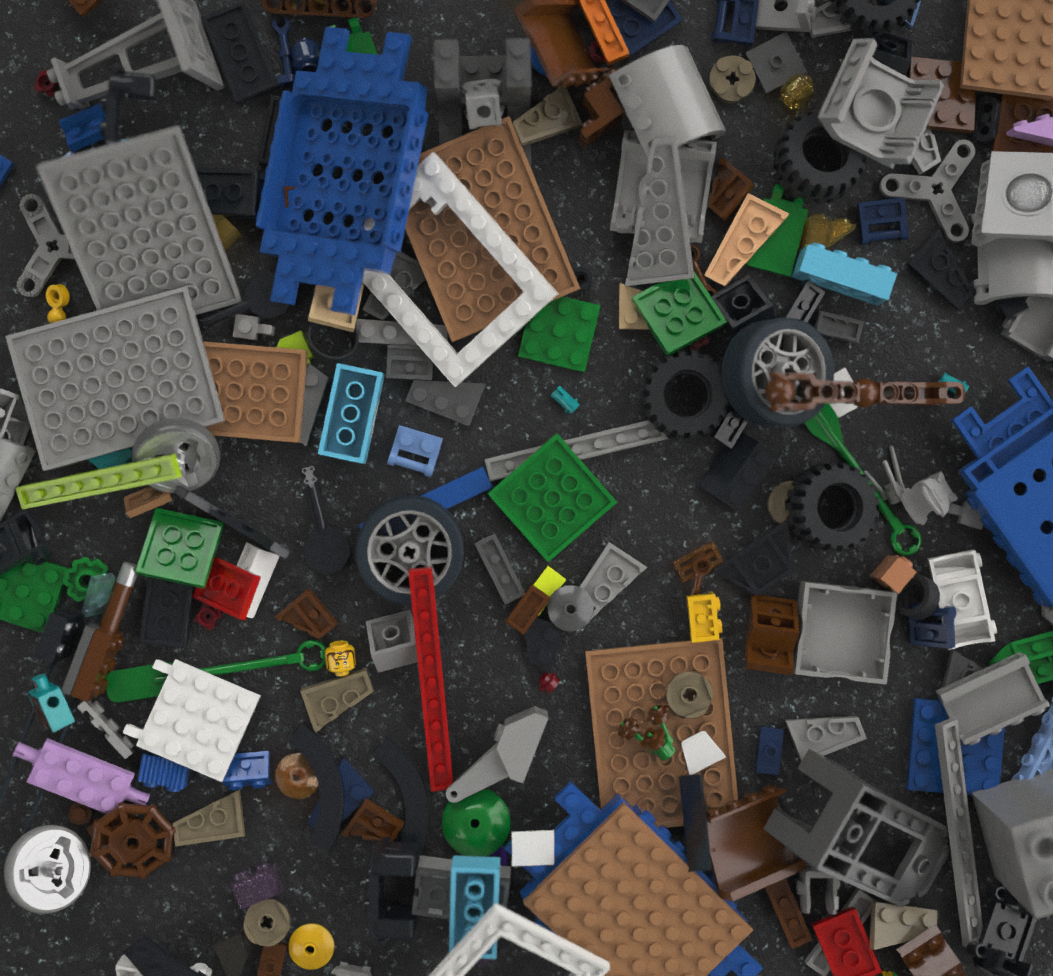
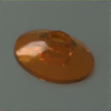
(298, 765)

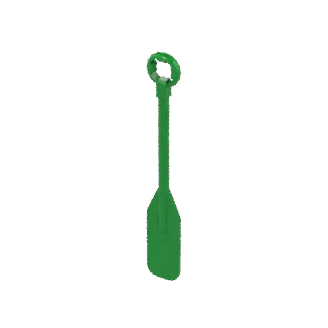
(827, 428)
(147, 682)

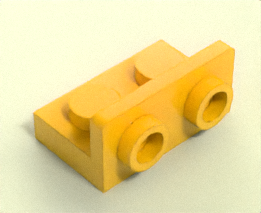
(703, 617)

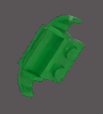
(1038, 651)

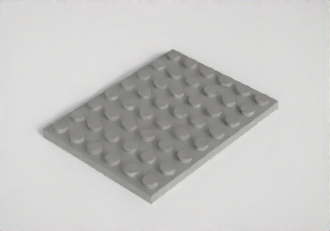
(140, 222)
(112, 375)

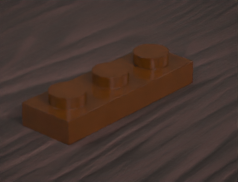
(788, 913)

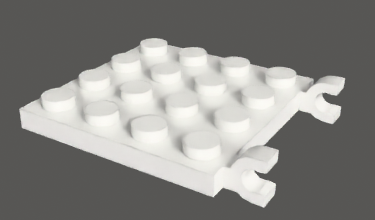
(196, 719)

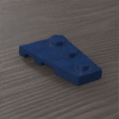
(355, 791)

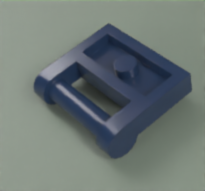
(742, 22)
(879, 213)
(931, 633)

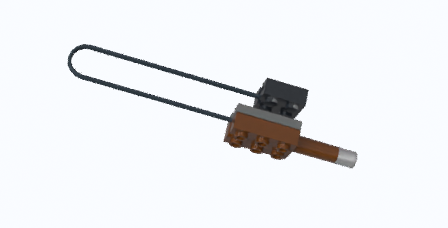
(92, 658)

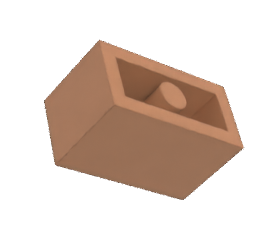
(893, 573)

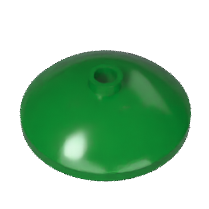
(493, 826)

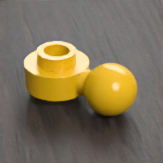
(57, 297)

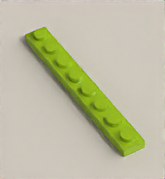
(99, 481)

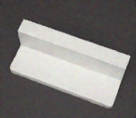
(261, 563)

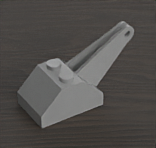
(507, 758)

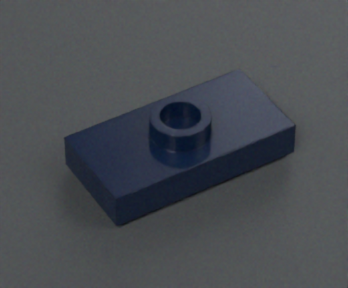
(769, 750)

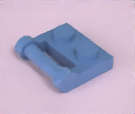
(417, 443)

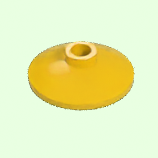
(314, 936)

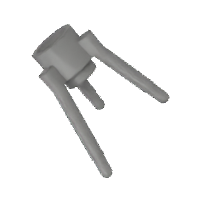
(894, 488)

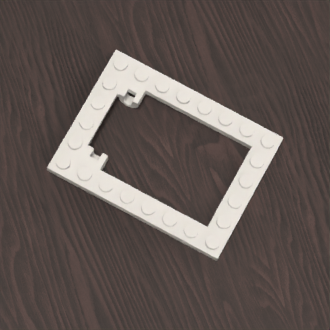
(440, 188)
(523, 932)

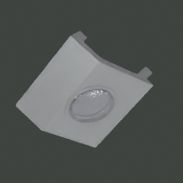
(1014, 198)

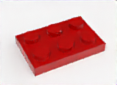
(229, 588)
(846, 944)

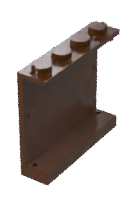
(558, 42)
(742, 851)

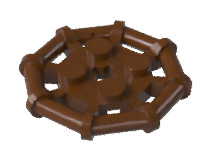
(132, 828)

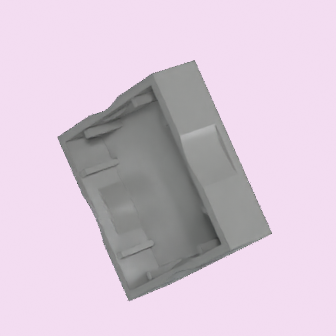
(844, 632)

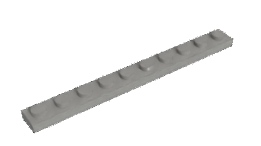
(959, 830)

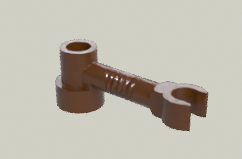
(695, 256)
(700, 569)

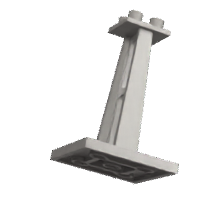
(188, 38)

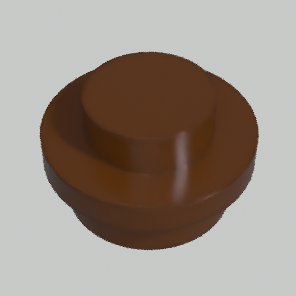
(80, 813)

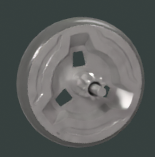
(168, 438)

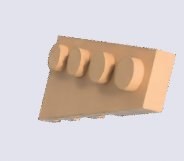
(747, 233)

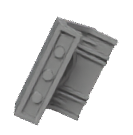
(878, 107)
(696, 171)

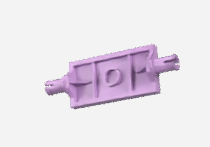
(80, 776)

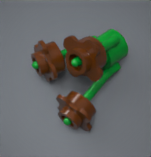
(652, 738)

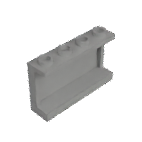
(1033, 328)
(993, 698)

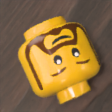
(340, 658)

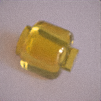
(797, 91)

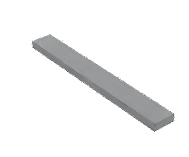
(583, 446)

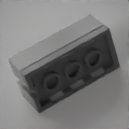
(434, 887)

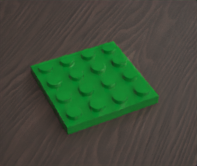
(552, 497)

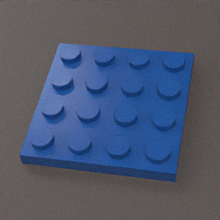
(980, 761)

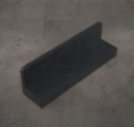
(695, 823)

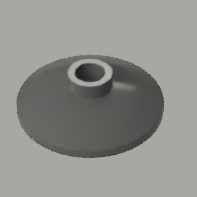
(567, 596)

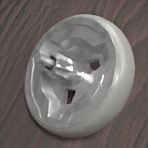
(33, 852)

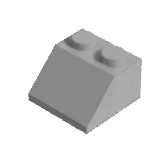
(392, 640)

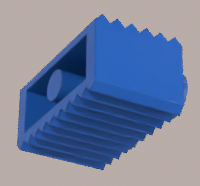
(161, 771)

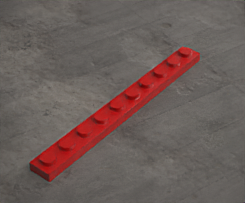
(431, 677)

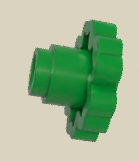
(75, 576)

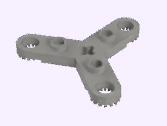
(942, 204)
(43, 261)

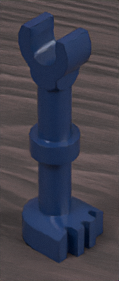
(287, 79)

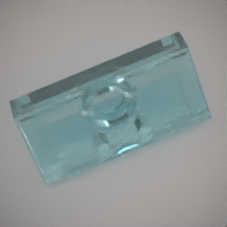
(98, 594)

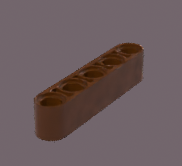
(329, 8)

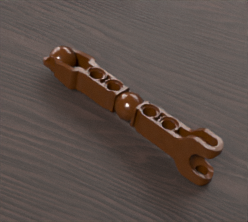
(861, 393)

